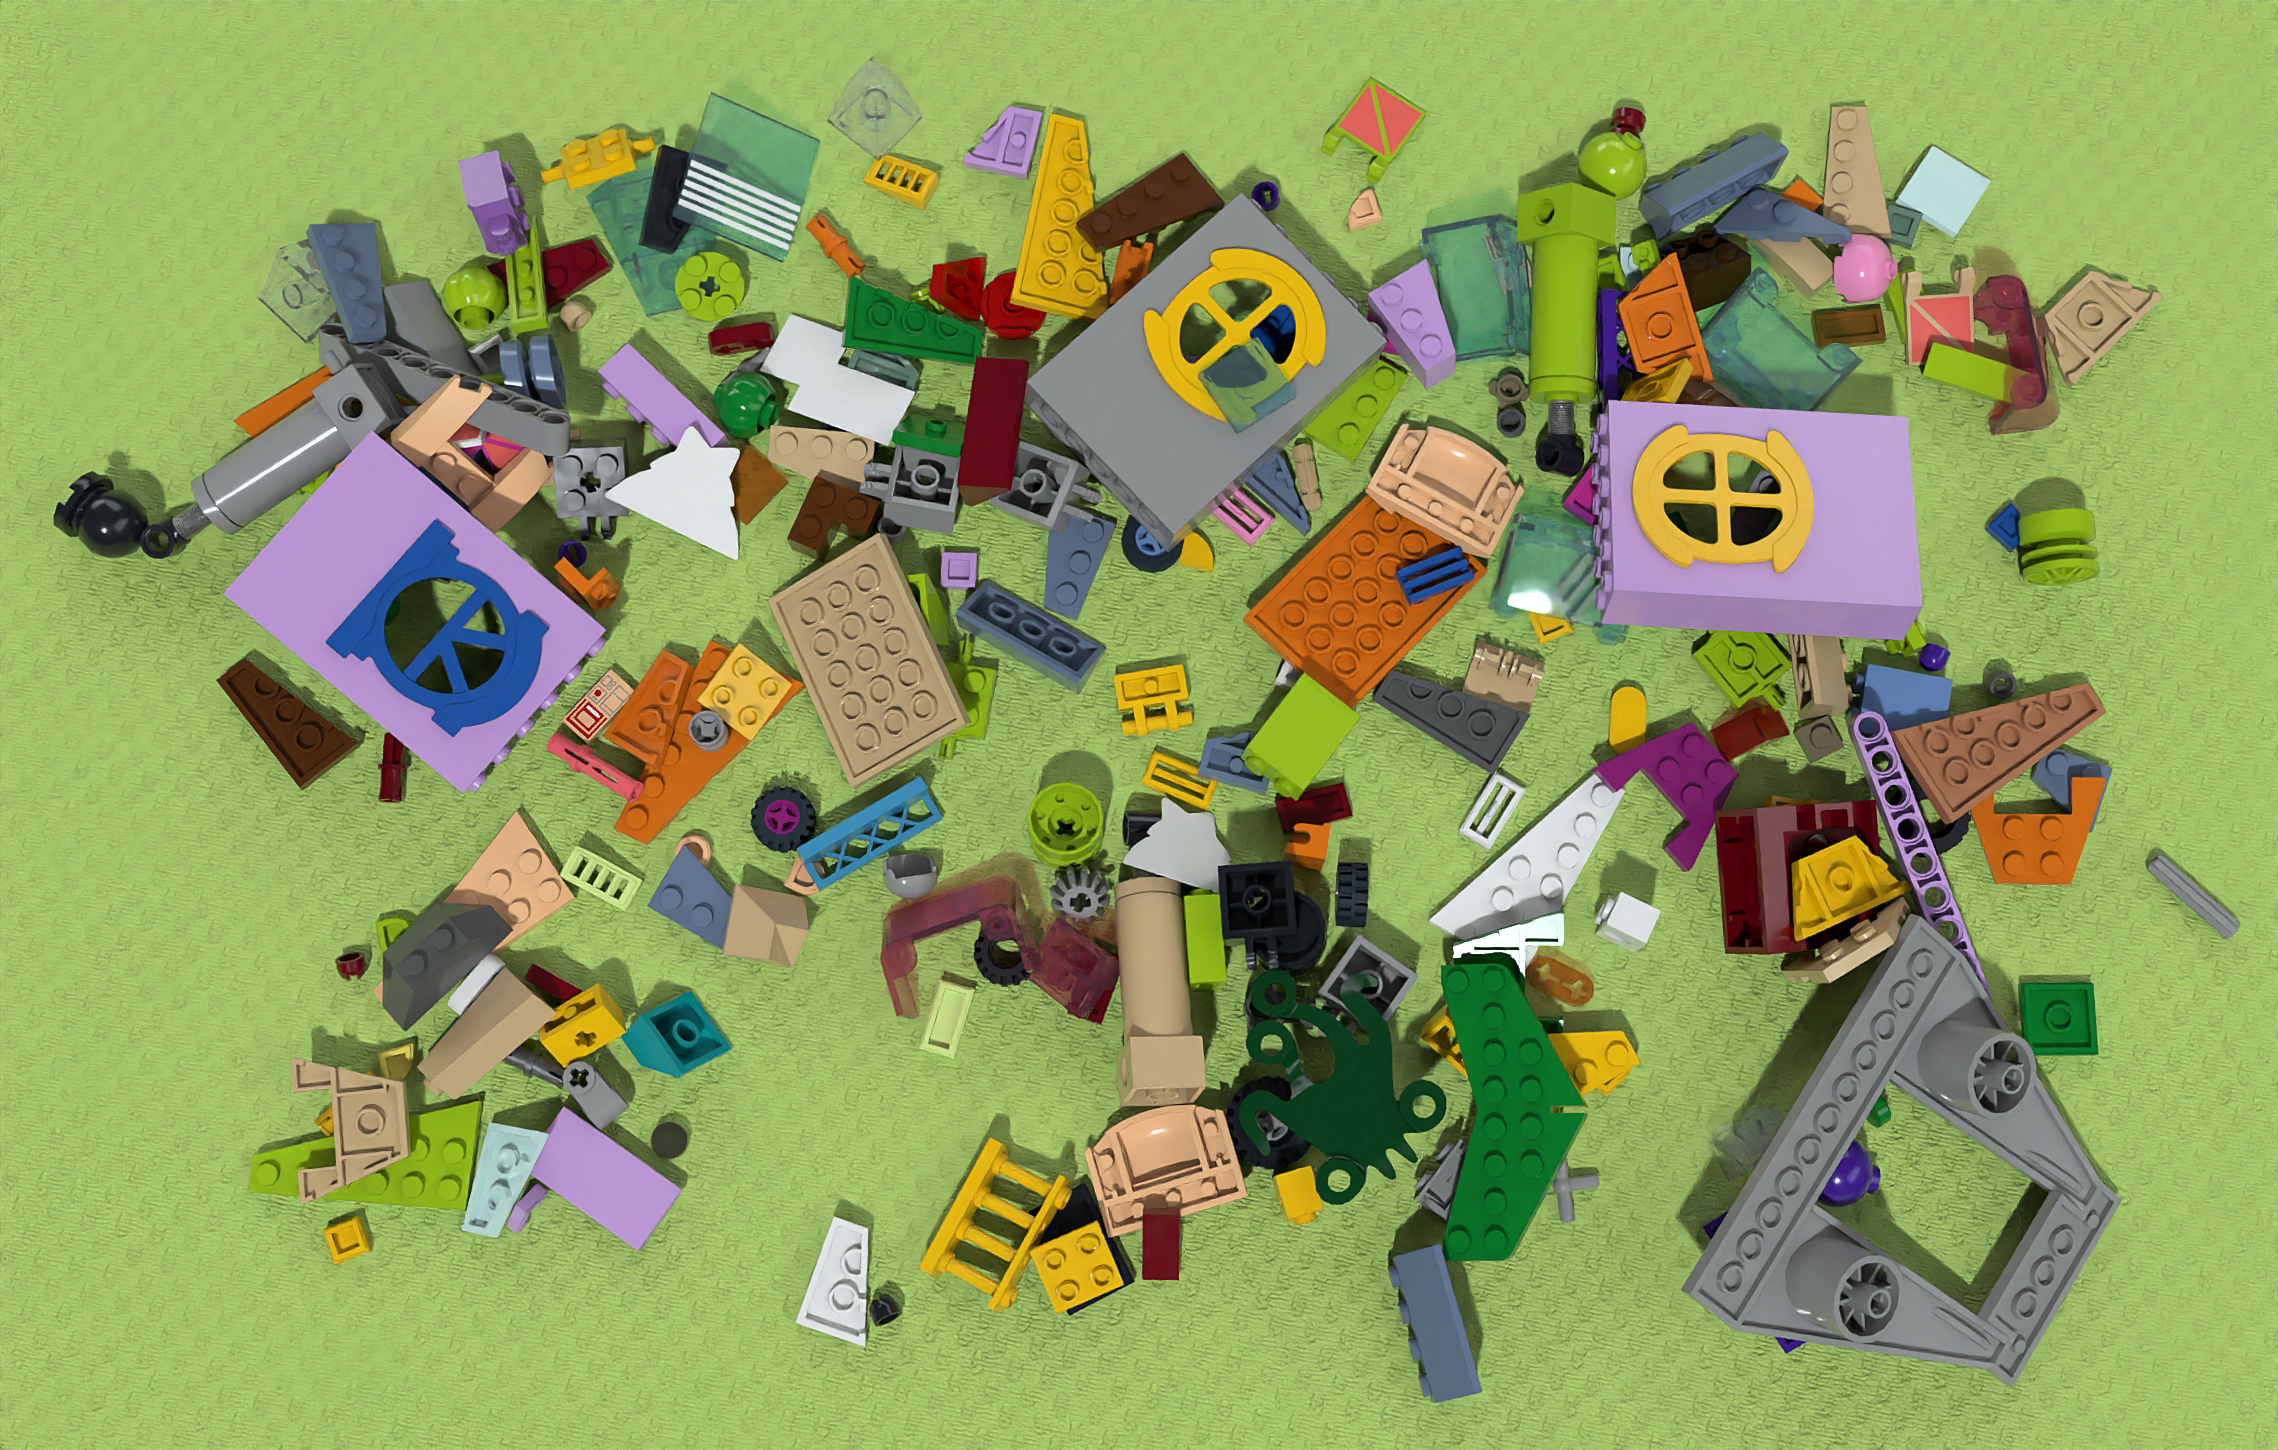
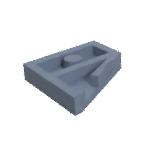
(1223, 763)
(2054, 775)

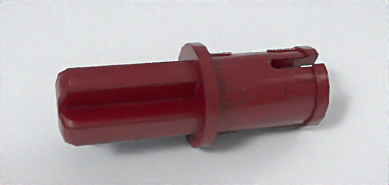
(392, 770)

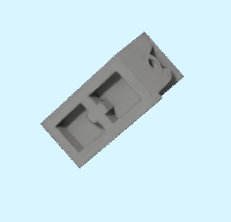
(1439, 1188)

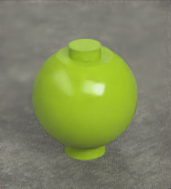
(1613, 164)

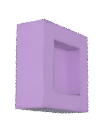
(959, 571)

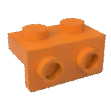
(596, 593)

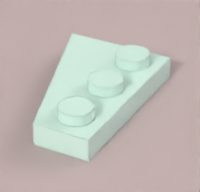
(500, 1176)

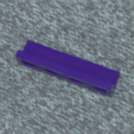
(1607, 348)

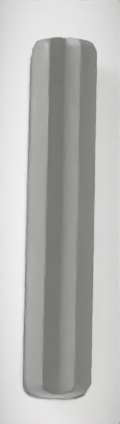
(2193, 896)

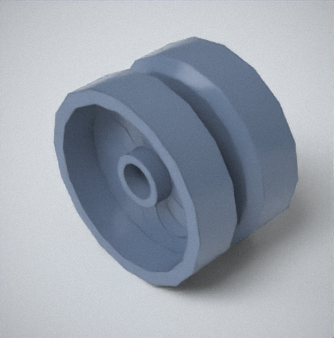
(534, 374)

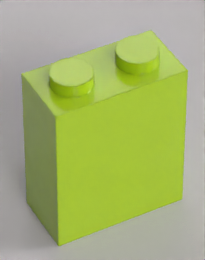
(1204, 941)

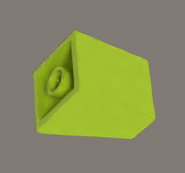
(1300, 737)

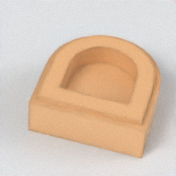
(801, 881)

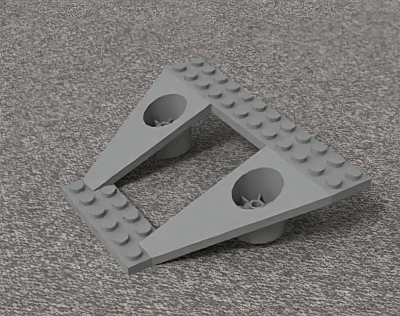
(1807, 1277)

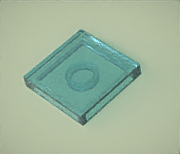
(1247, 385)

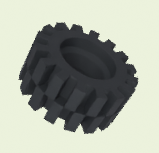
(991, 970)

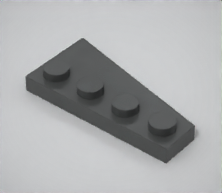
(1461, 722)

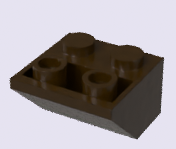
(1709, 267)

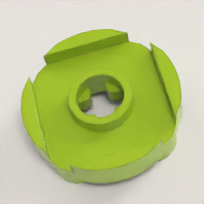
(693, 298)

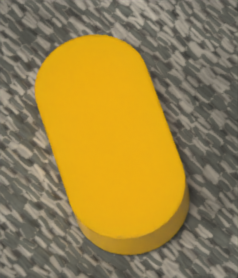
(1627, 720)

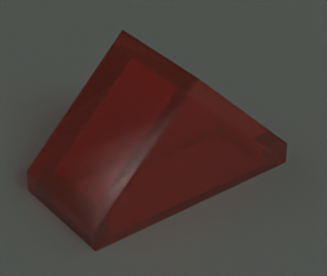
(1749, 732)

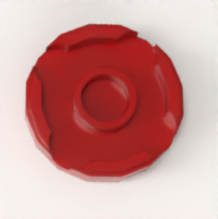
(1004, 318)

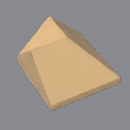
(765, 926)

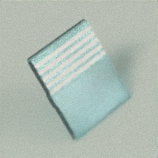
(746, 177)

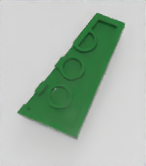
(903, 328)

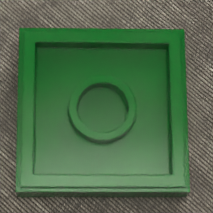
(2058, 1018)

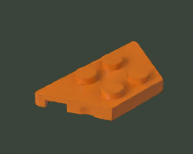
(1662, 323)

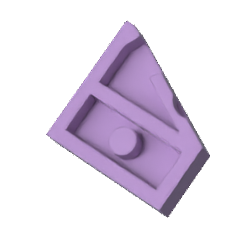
(1008, 145)

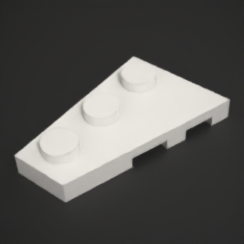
(838, 1284)

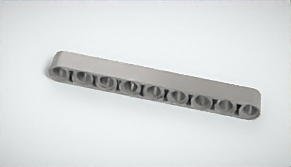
(419, 377)

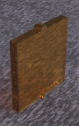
(753, 484)

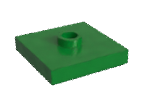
(930, 434)

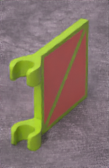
(1376, 123)

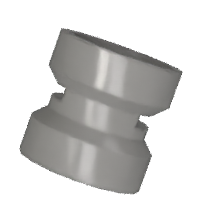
(704, 725)

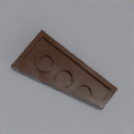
(1160, 199)
(290, 729)

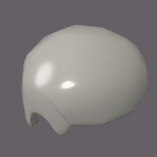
(909, 875)

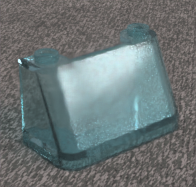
(1482, 287)
(1767, 357)
(1551, 573)

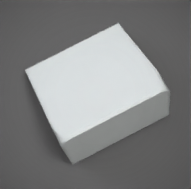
(487, 354)

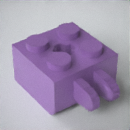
(495, 202)

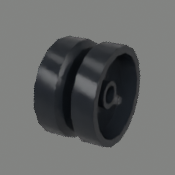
(1299, 955)

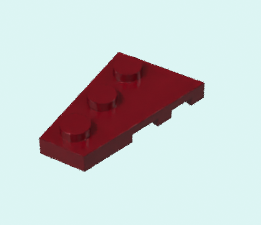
(565, 270)

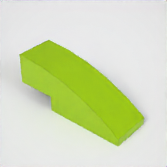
(1971, 373)

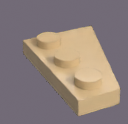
(823, 454)

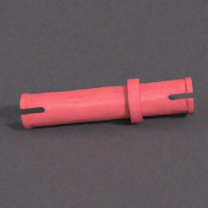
(564, 749)

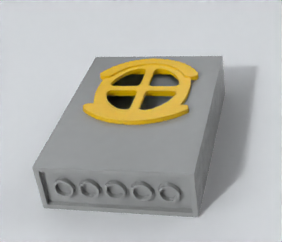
(1137, 406)

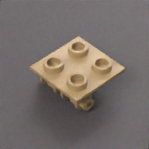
(1503, 677)

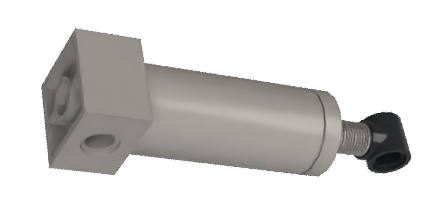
(284, 456)

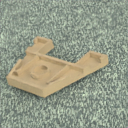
(1864, 943)
(367, 1123)

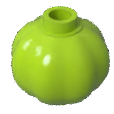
(474, 297)

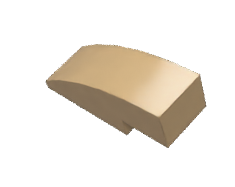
(1799, 261)

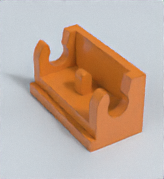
(1130, 269)
(1309, 850)

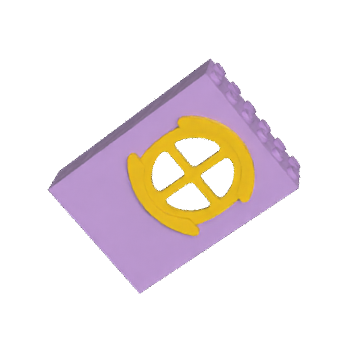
(1830, 568)

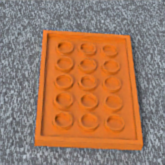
(1343, 608)

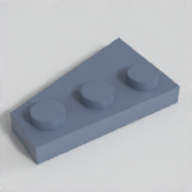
(1074, 564)

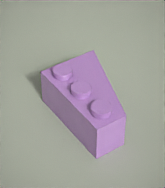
(1415, 324)

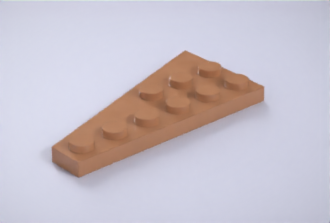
(1982, 750)

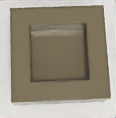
(1818, 739)

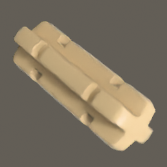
(1306, 477)

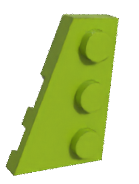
(1357, 412)

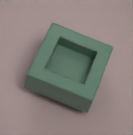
(1903, 226)

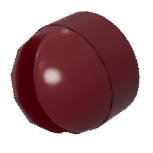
(351, 964)

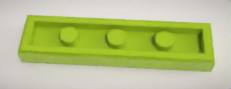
(527, 284)

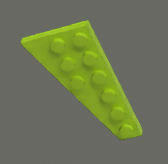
(433, 1177)

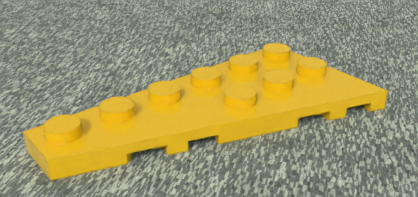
(1055, 263)

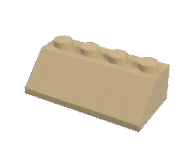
(1819, 676)

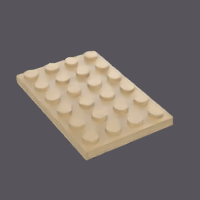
(869, 661)

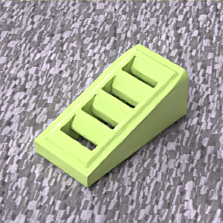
(573, 864)

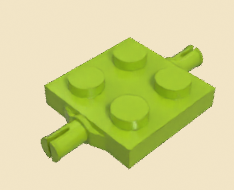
(1743, 666)
(976, 691)

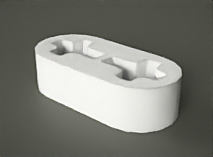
(475, 983)

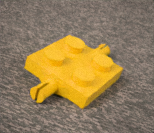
(597, 158)

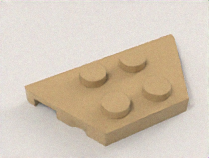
(2092, 321)

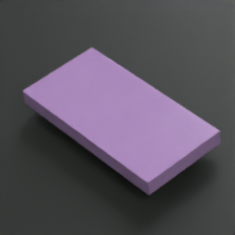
(604, 1179)

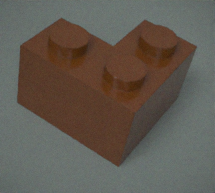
(832, 510)

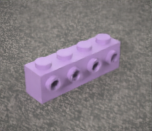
(655, 400)

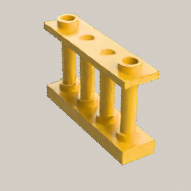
(977, 1194)

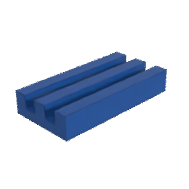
(1459, 565)

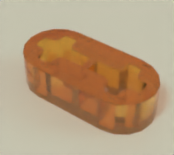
(1556, 989)

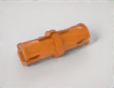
(835, 246)

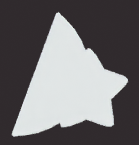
(687, 493)
(1181, 848)

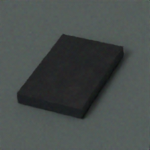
(1076, 1214)

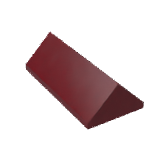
(992, 428)

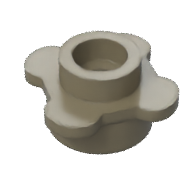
(1509, 381)

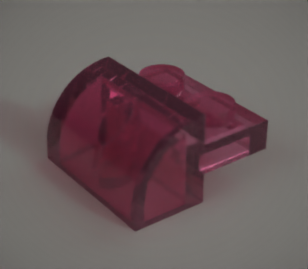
(1074, 969)

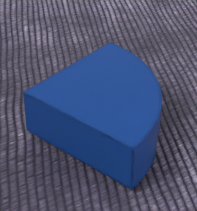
(2005, 528)

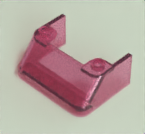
(992, 901)

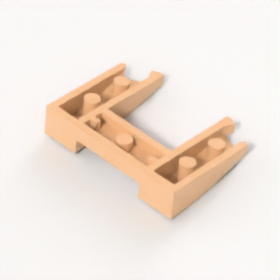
(426, 442)

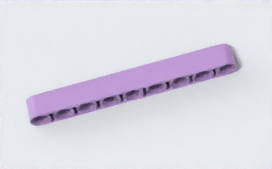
(1919, 841)

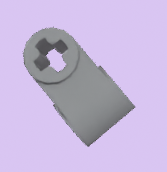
(598, 1099)

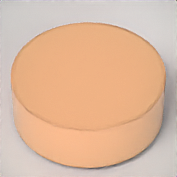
(698, 846)

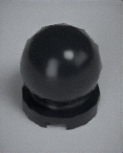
(102, 517)

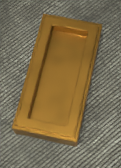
(1849, 328)

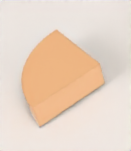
(1364, 212)

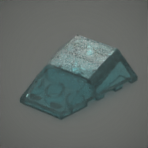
(652, 274)

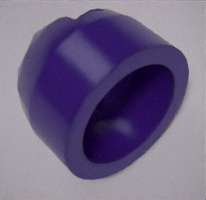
(1258, 195)
(580, 551)
(1933, 657)

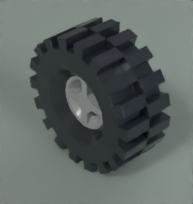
(1284, 1144)

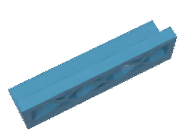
(861, 823)

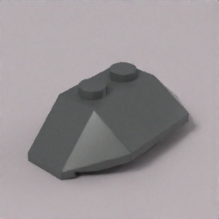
(437, 956)

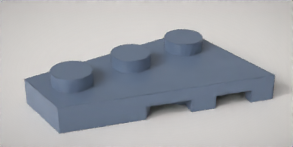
(693, 898)

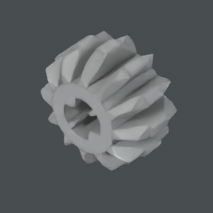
(1067, 890)

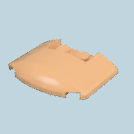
(1446, 487)
(1164, 1161)

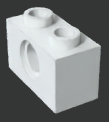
(1626, 921)

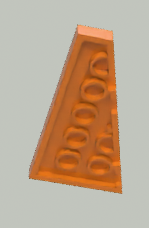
(685, 765)

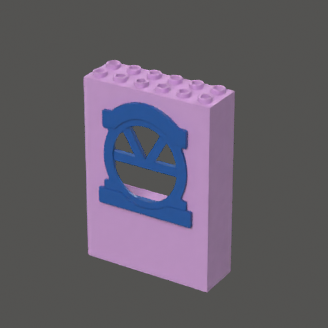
(347, 558)

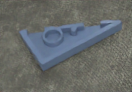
(1778, 219)
(1277, 489)

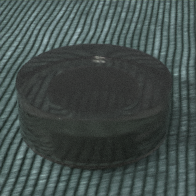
(669, 1140)

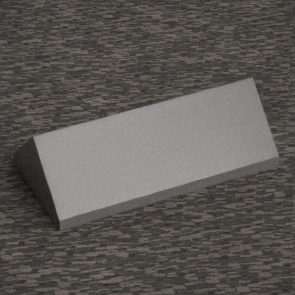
(421, 325)

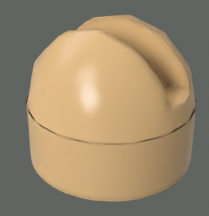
(575, 315)

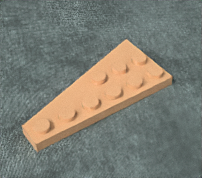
(515, 880)

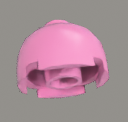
(1864, 269)

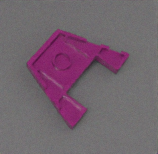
(1688, 777)

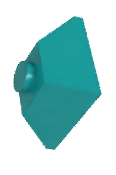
(675, 1037)

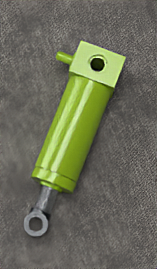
(1566, 231)

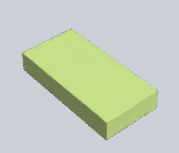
(947, 1019)

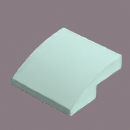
(1943, 191)

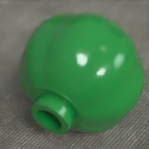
(746, 405)

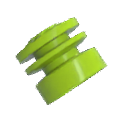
(2058, 547)
(1065, 807)

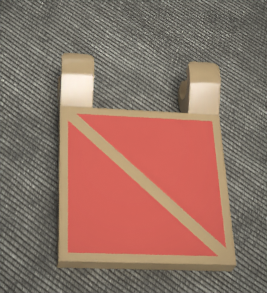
(1939, 317)

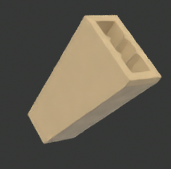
(485, 1035)

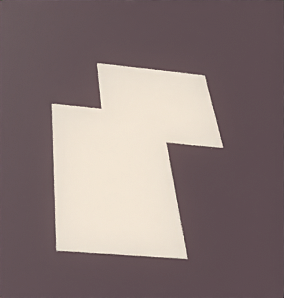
(831, 392)

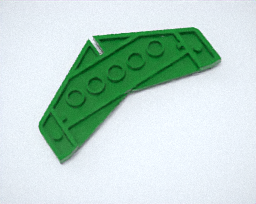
(1515, 1134)

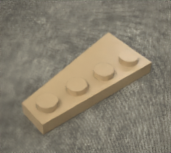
(1853, 177)

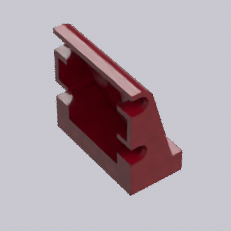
(1756, 869)

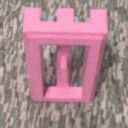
(1258, 530)

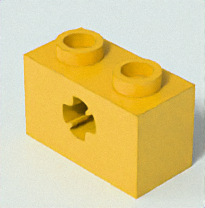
(582, 1025)
(1298, 1195)

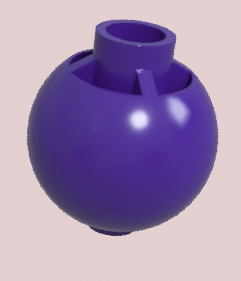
(1851, 1178)

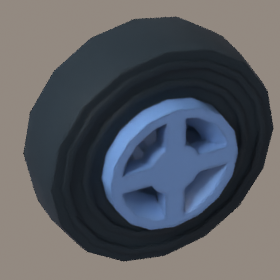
(1145, 557)

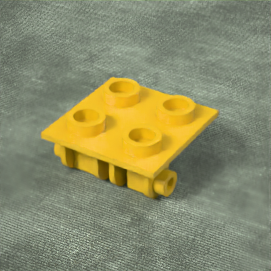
(744, 692)
(1076, 1267)

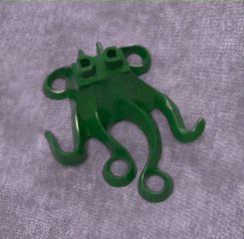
(1354, 1110)

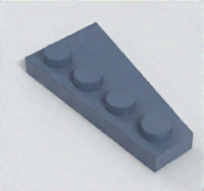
(352, 274)

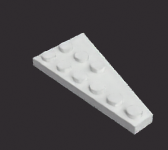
(1536, 870)

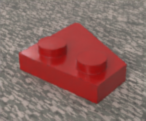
(959, 286)

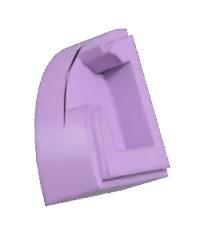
(522, 1209)

